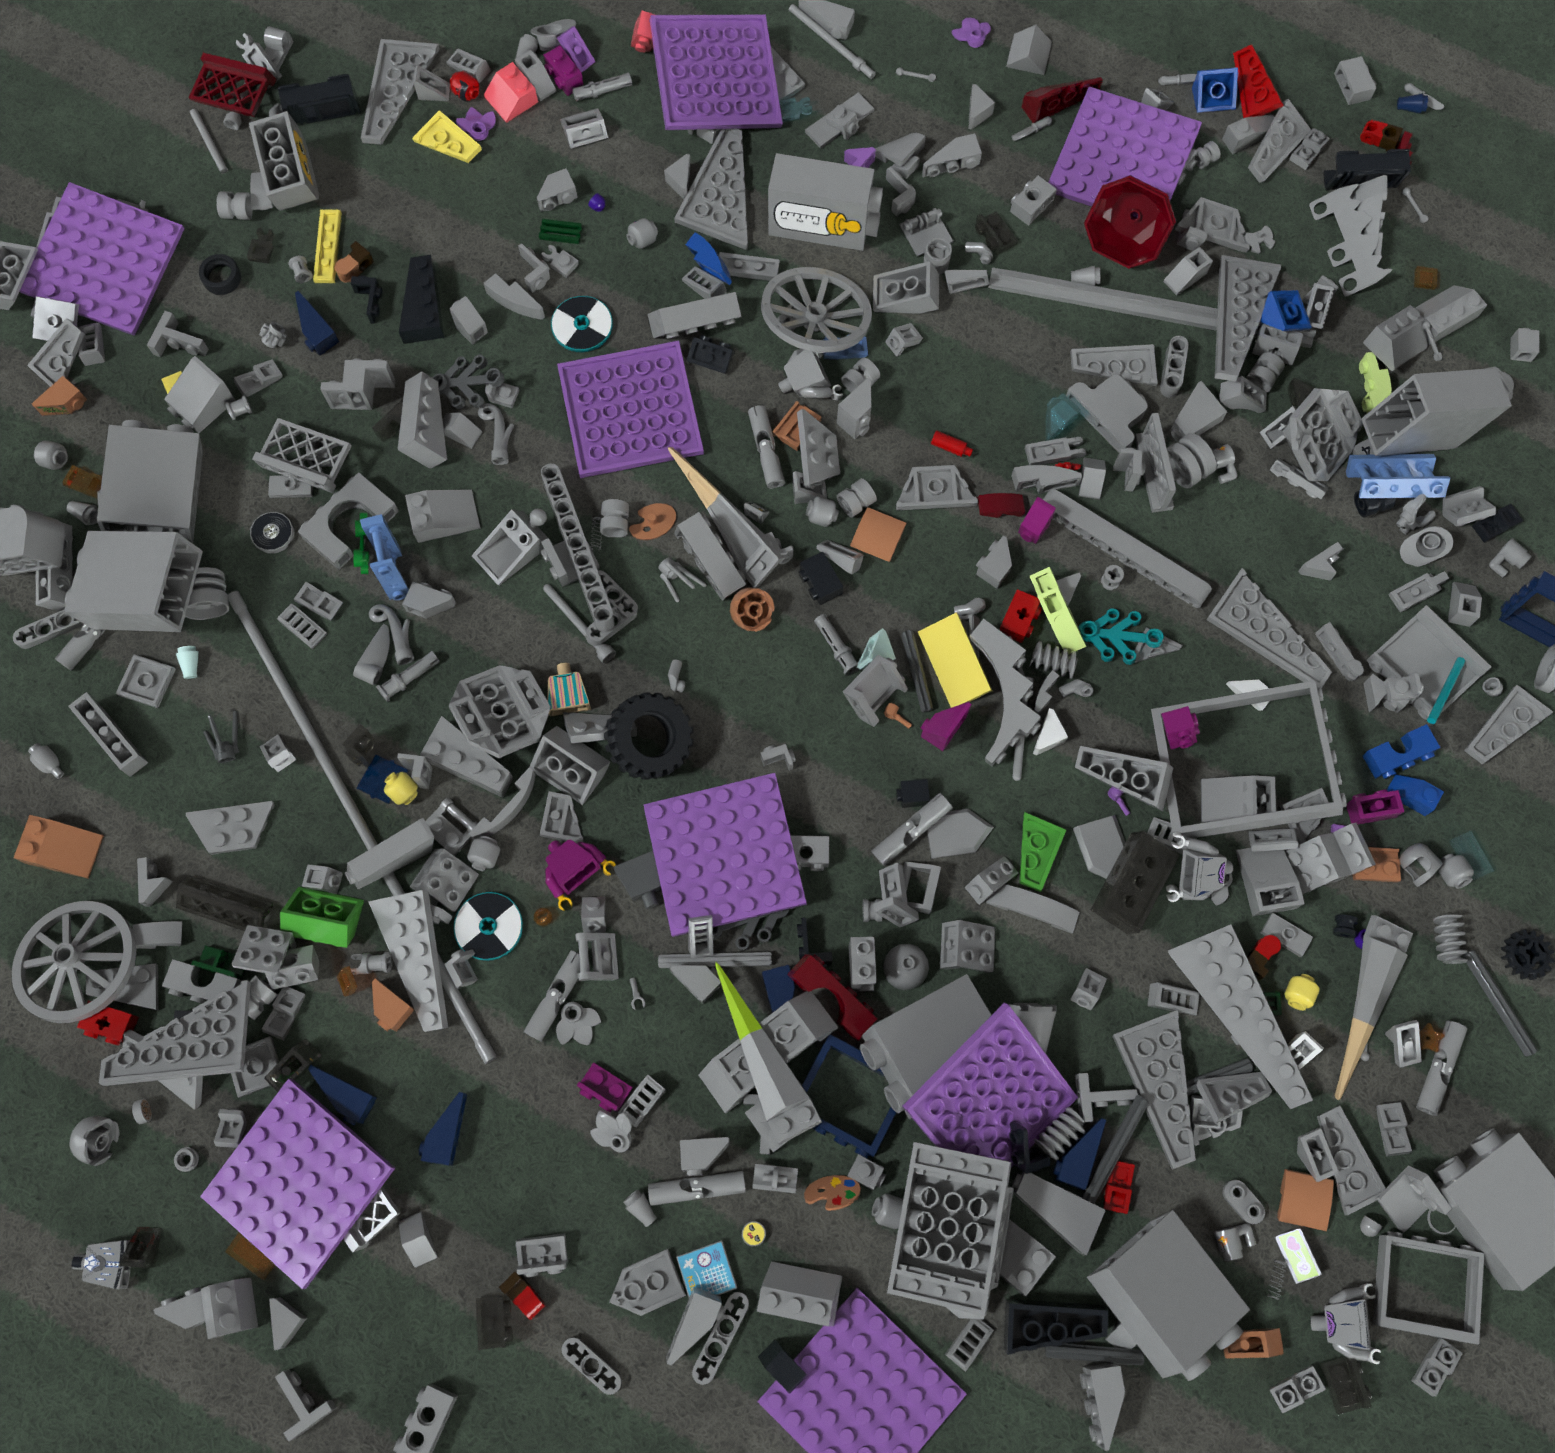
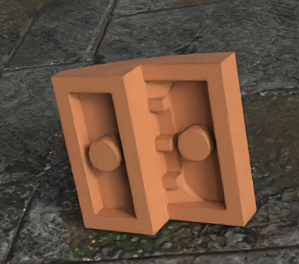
(878, 534)
(1305, 1200)

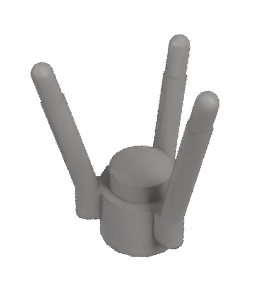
(672, 570)

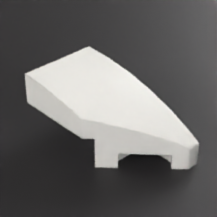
(1248, 686)

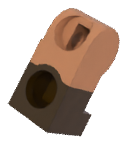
(353, 263)

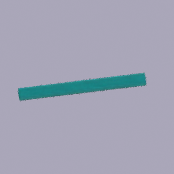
(1445, 692)

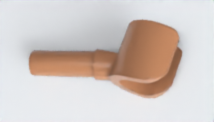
(891, 712)

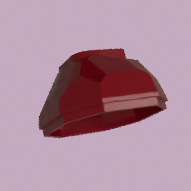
(1121, 236)

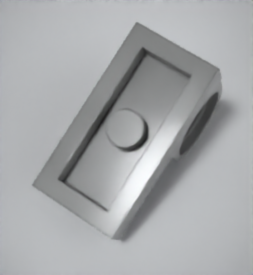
(277, 45)

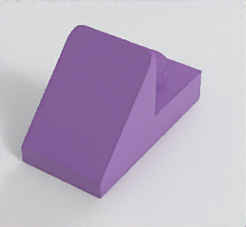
(576, 48)
(860, 157)

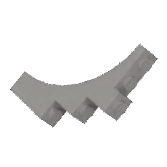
(1017, 717)

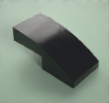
(1497, 524)

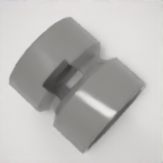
(234, 205)
(938, 251)
(861, 371)
(1266, 371)
(858, 496)
(614, 520)
(259, 995)

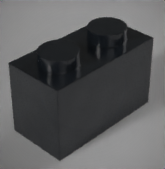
(821, 578)

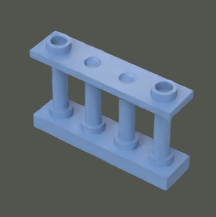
(1397, 476)
(387, 552)

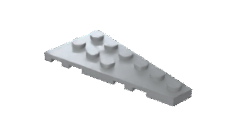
(393, 85)
(1262, 627)
(411, 940)
(1158, 1073)

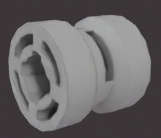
(1207, 154)

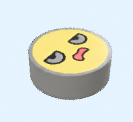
(753, 1233)

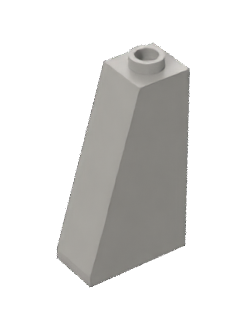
(391, 854)
(1062, 1211)

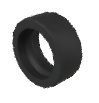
(223, 287)

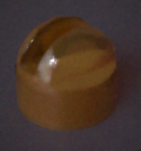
(544, 921)

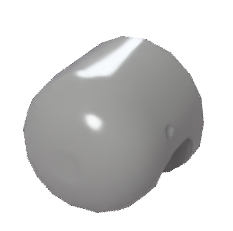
(1425, 857)

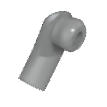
(673, 675)

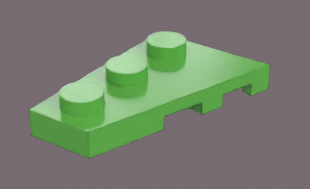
(1038, 850)

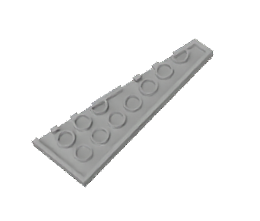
(1241, 302)
(1229, 986)

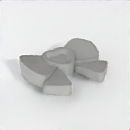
(1258, 237)

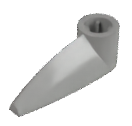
(373, 659)

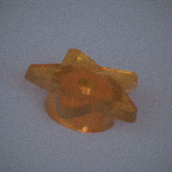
(1435, 1037)

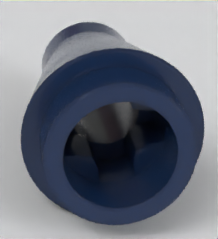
(1414, 103)

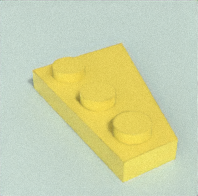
(447, 138)

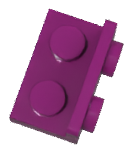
(605, 1088)

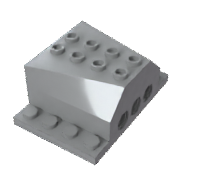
(951, 1229)

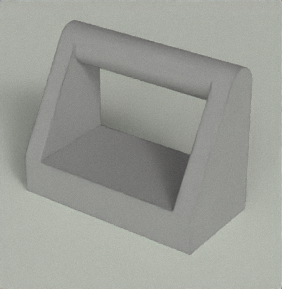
(585, 131)
(934, 872)

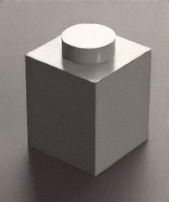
(1524, 345)

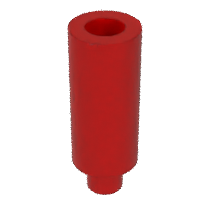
(951, 444)

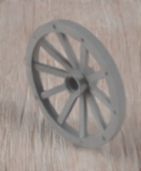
(816, 315)
(74, 962)

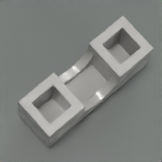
(184, 979)

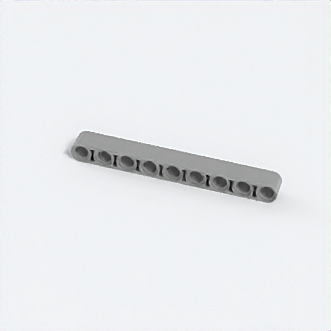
(1128, 549)
(581, 554)

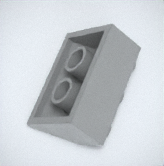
(14, 266)
(1451, 310)
(1398, 338)
(568, 766)
(800, 1294)

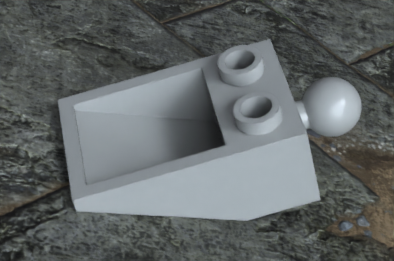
(506, 547)

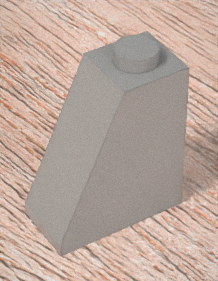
(1198, 414)

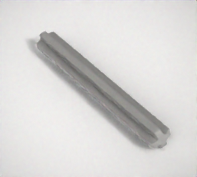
(722, 959)

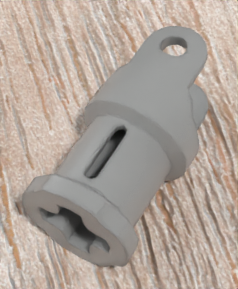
(372, 963)

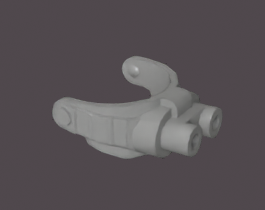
(1408, 519)

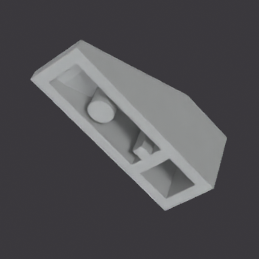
(830, 16)
(1246, 132)
(695, 1322)

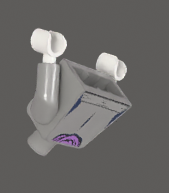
(1201, 870)
(1348, 1323)

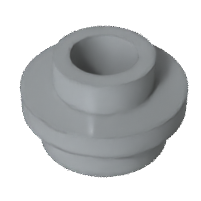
(178, 1159)

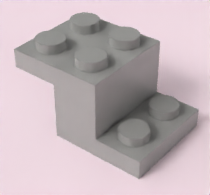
(358, 384)
(1330, 858)

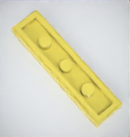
(327, 246)

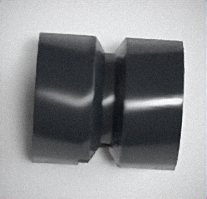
(1371, 506)

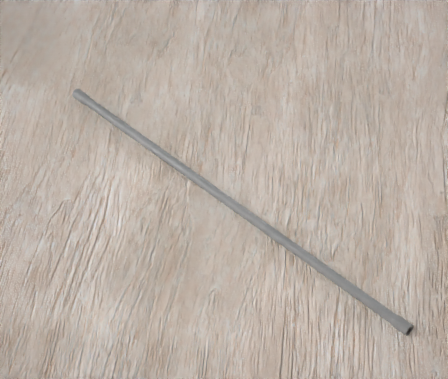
(240, 608)

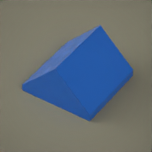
(1215, 89)
(1285, 311)

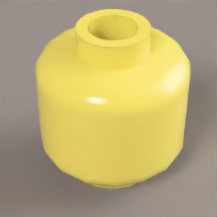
(400, 788)
(1302, 992)

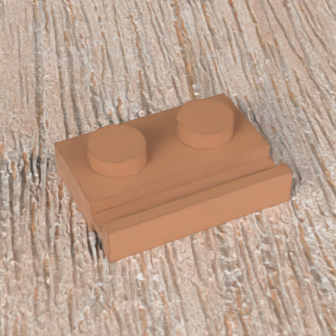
(788, 428)
(1386, 868)

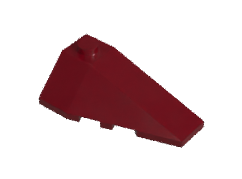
(1055, 98)

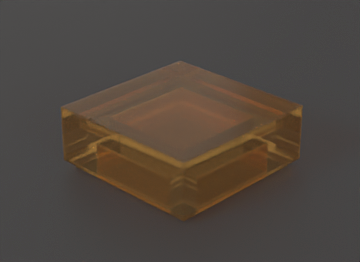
(1425, 278)
(346, 981)

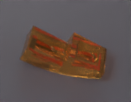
(83, 481)

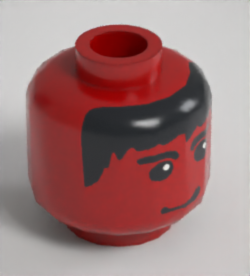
(464, 86)

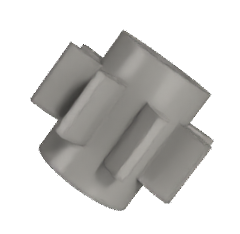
(273, 334)

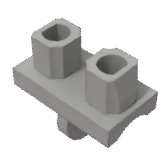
(775, 1178)

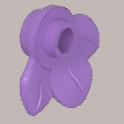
(972, 32)
(476, 122)

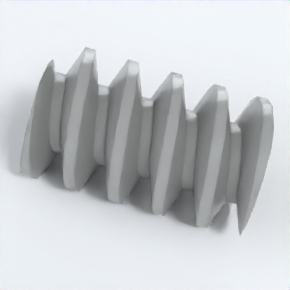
(1054, 659)
(1450, 939)
(1061, 1133)

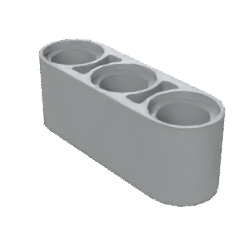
(1174, 358)

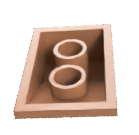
(58, 847)

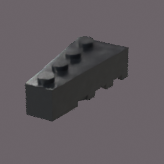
(421, 305)
(1045, 1323)

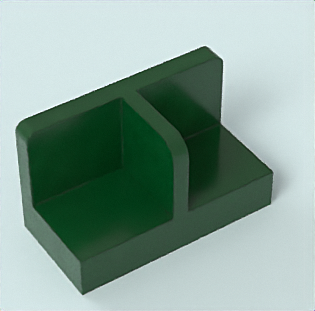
(218, 961)

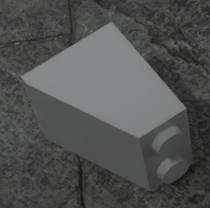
(198, 396)

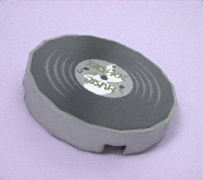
(272, 532)

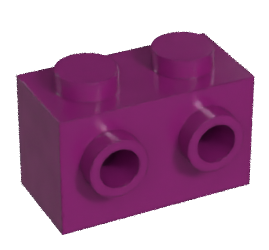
(563, 70)
(1180, 727)
(1375, 807)

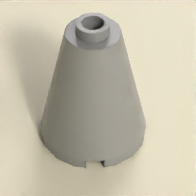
(1037, 1020)

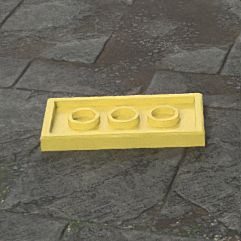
(954, 660)

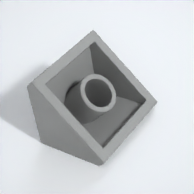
(1029, 50)

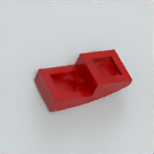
(1118, 1187)

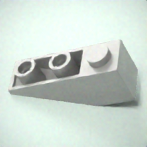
(958, 154)

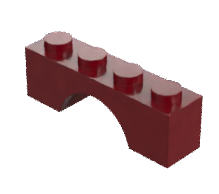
(853, 1016)

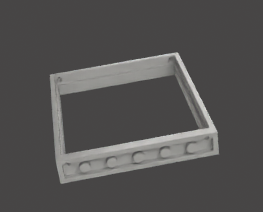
(1264, 819)

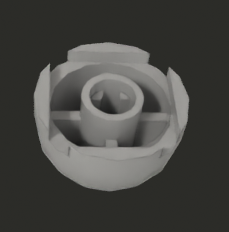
(906, 967)
(93, 1138)

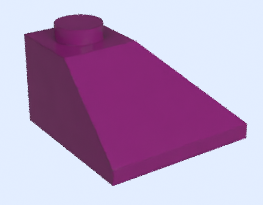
(944, 725)

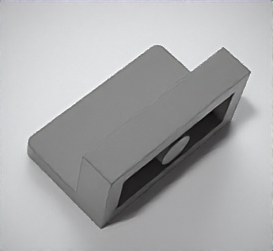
(420, 768)

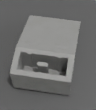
(1236, 797)
(1269, 881)
(1104, 1401)

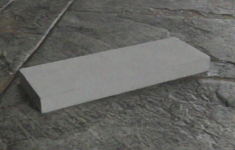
(824, 133)

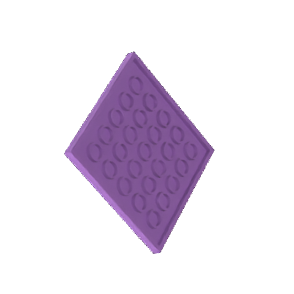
(715, 72)
(1122, 139)
(102, 258)
(629, 409)
(724, 853)
(988, 1084)
(297, 1183)
(863, 1388)

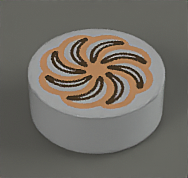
(141, 1111)

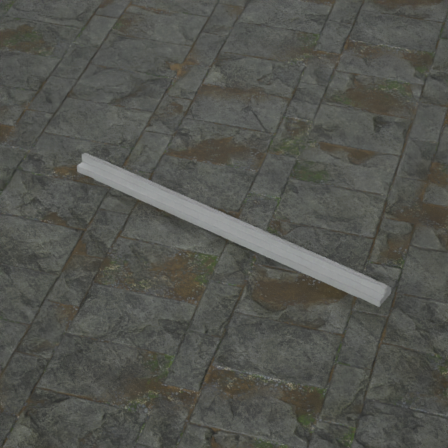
(1114, 300)

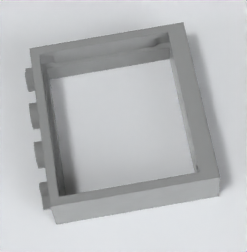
(1473, 1296)

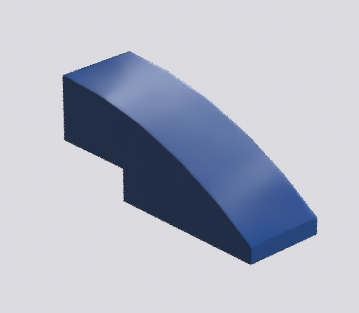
(708, 258)

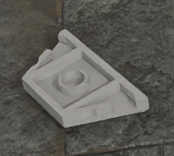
(1218, 221)
(818, 450)
(935, 488)
(231, 827)

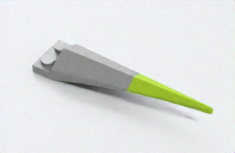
(780, 1093)

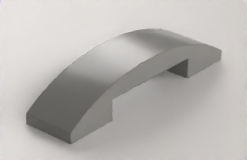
(509, 812)
(1035, 906)

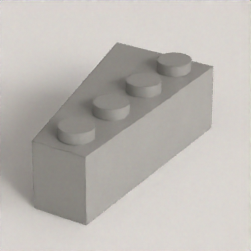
(694, 314)
(422, 422)
(1135, 776)

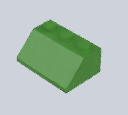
(321, 916)

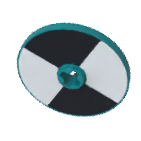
(583, 337)
(506, 926)

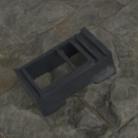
(320, 100)
(1359, 168)

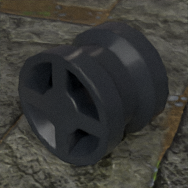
(1345, 926)

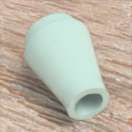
(188, 661)

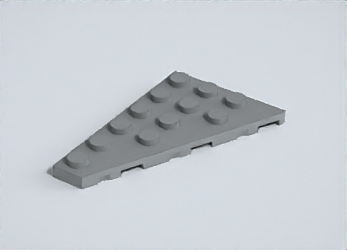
(717, 195)
(198, 1044)

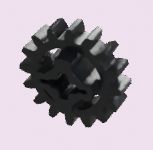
(1536, 951)

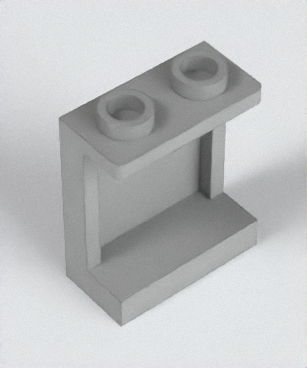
(873, 688)
(862, 964)

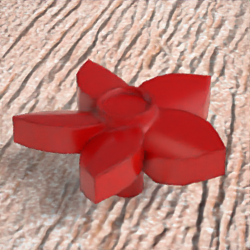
(1068, 465)

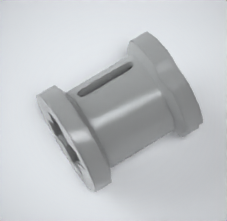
(300, 269)
(238, 407)
(1106, 578)

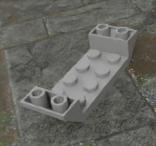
(791, 1031)

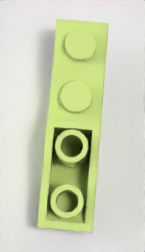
(1376, 382)
(1057, 610)

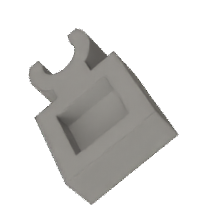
(561, 262)

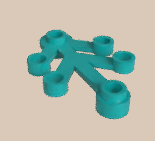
(1117, 634)

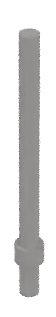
(857, 62)

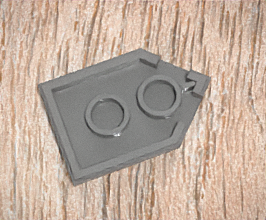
(957, 834)
(1100, 844)
(648, 1284)

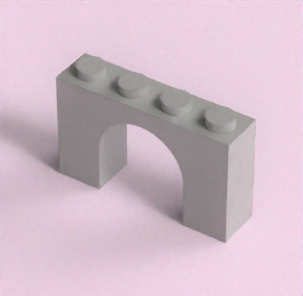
(355, 494)

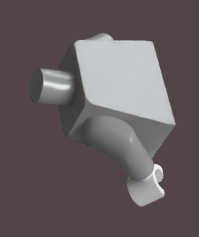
(808, 376)

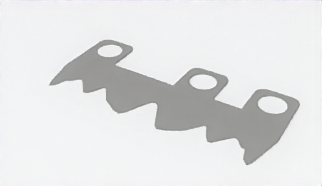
(1356, 245)

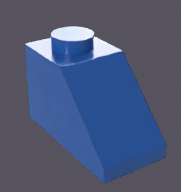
(1416, 793)

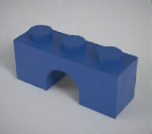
(1418, 745)

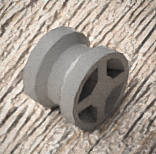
(868, 911)

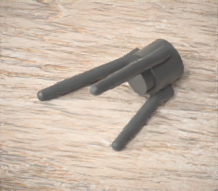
(223, 750)

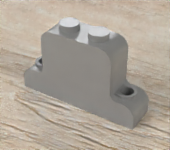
(1110, 409)

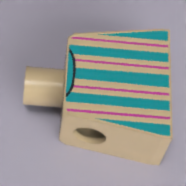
(566, 692)

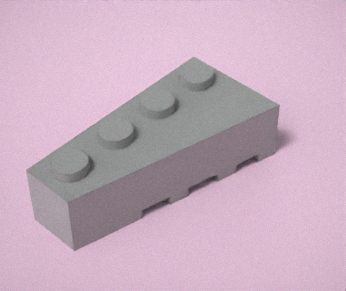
(710, 555)
(451, 752)

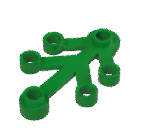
(361, 557)

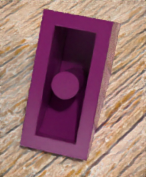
(1036, 520)

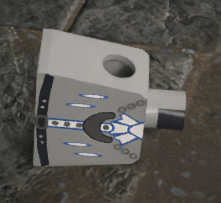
(102, 1265)

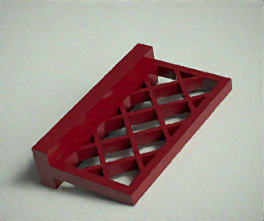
(236, 71)

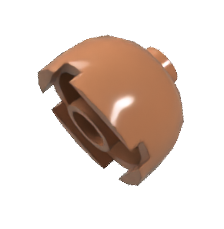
(752, 609)

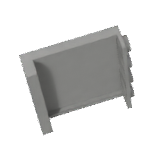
(1431, 650)

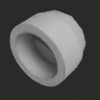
(1495, 684)
(1369, 1227)

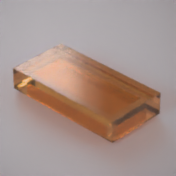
(250, 1257)

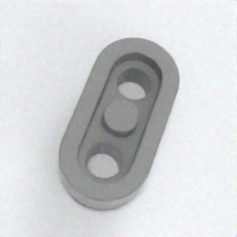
(1243, 1202)

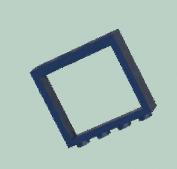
(1526, 621)
(840, 1136)

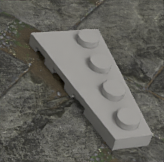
(1130, 362)
(1508, 722)
(1357, 1178)

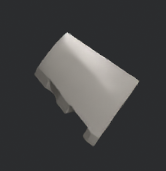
(901, 149)
(1203, 1123)

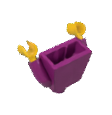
(572, 865)

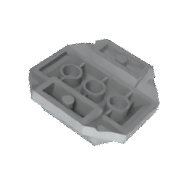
(1323, 432)
(505, 691)

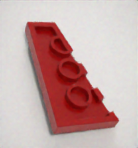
(1255, 86)

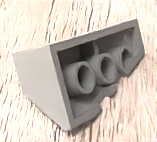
(1371, 200)

